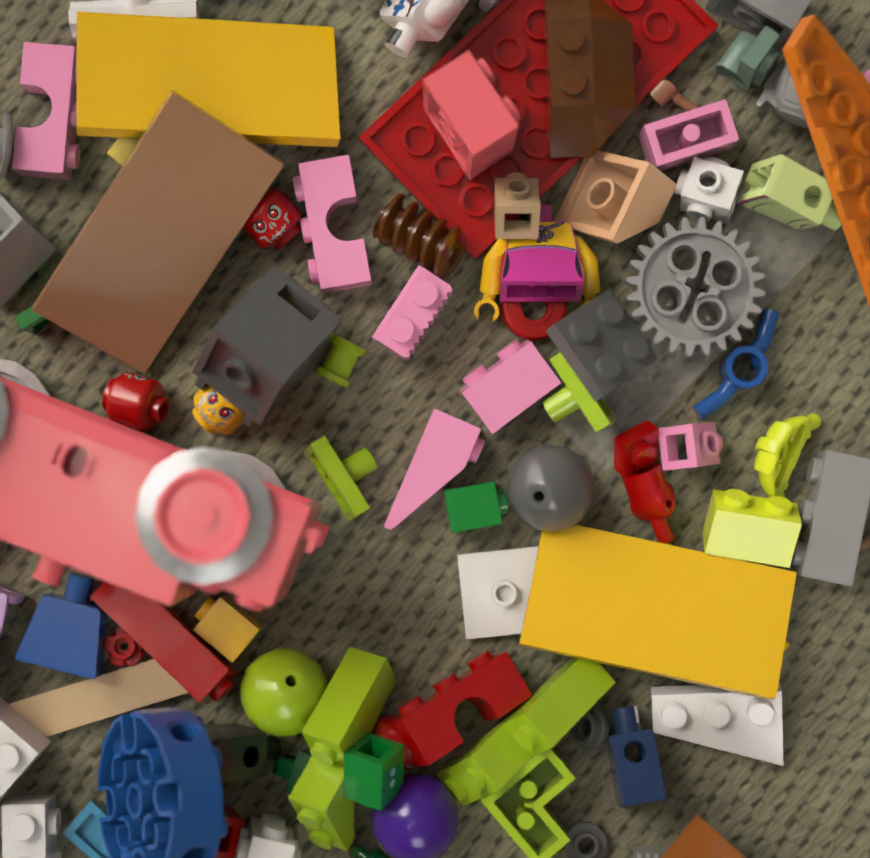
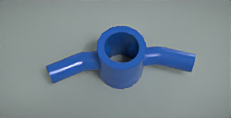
(731, 383)

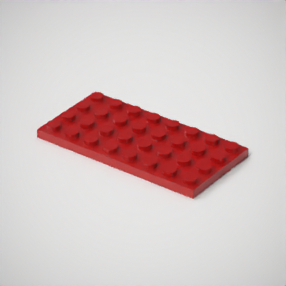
(514, 49)

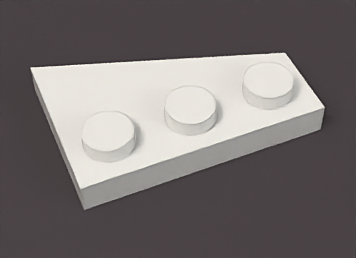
(721, 720)

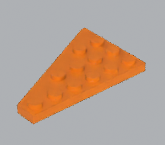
(838, 118)

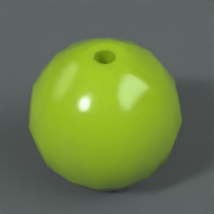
(282, 691)

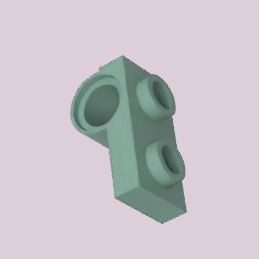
(749, 58)

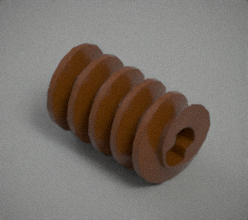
(419, 238)

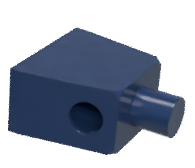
(640, 780)

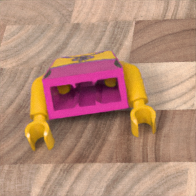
(540, 269)

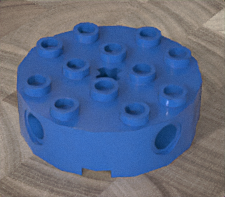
(161, 786)

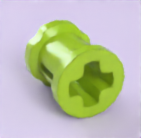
(340, 361)

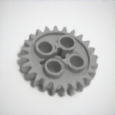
(730, 302)

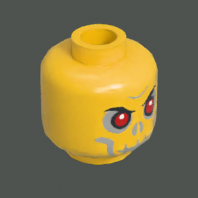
(216, 412)

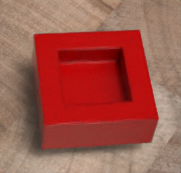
(636, 448)

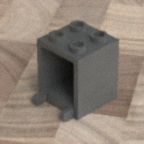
(265, 345)

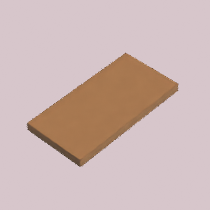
(157, 233)

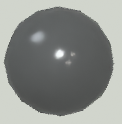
(551, 488)

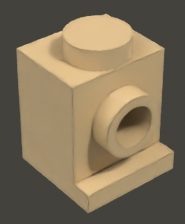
(516, 196)

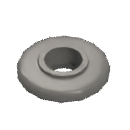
(6, 142)

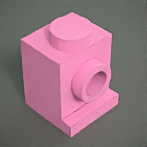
(701, 442)

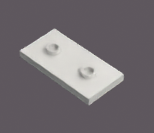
(495, 590)

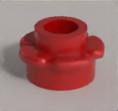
(119, 657)

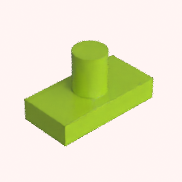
(575, 397)
(342, 475)

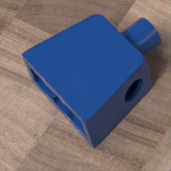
(67, 631)

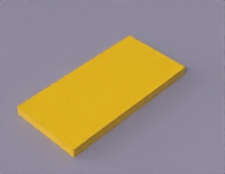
(253, 76)
(659, 610)

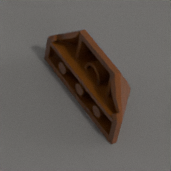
(586, 75)

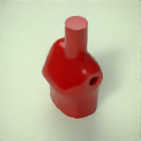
(652, 500)

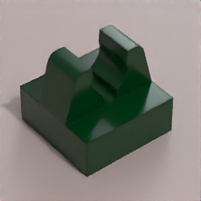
(291, 767)

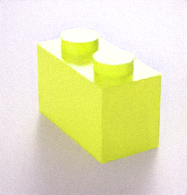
(751, 527)

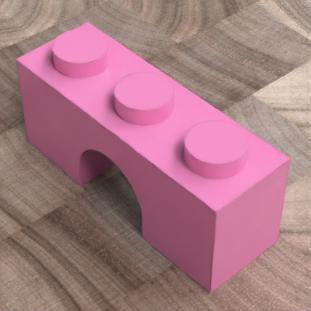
(51, 147)
(324, 188)

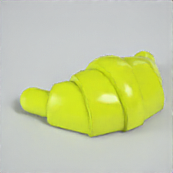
(781, 450)

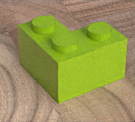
(522, 806)

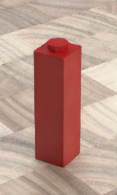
(168, 642)

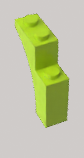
(338, 721)
(526, 731)

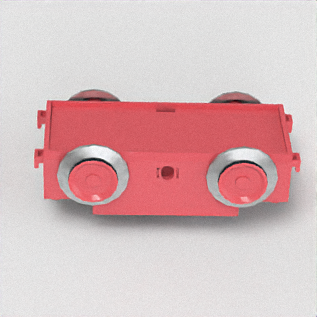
(143, 507)

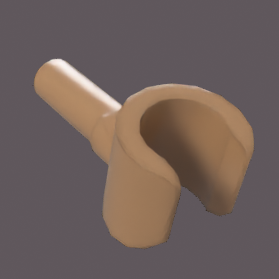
(665, 91)

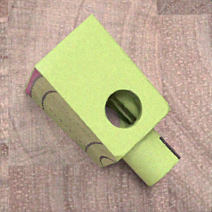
(789, 194)

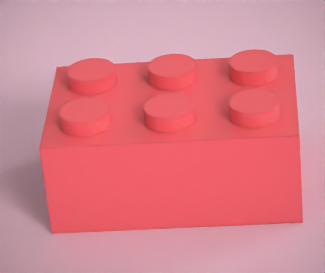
(470, 113)

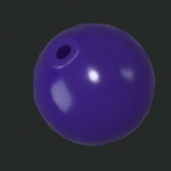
(418, 820)

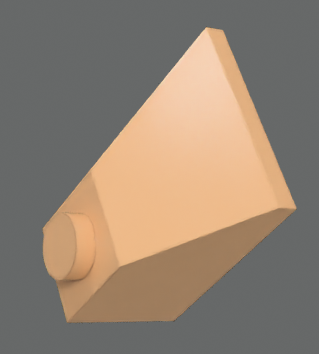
(615, 197)

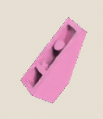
(438, 459)

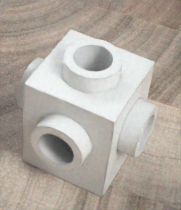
(709, 189)

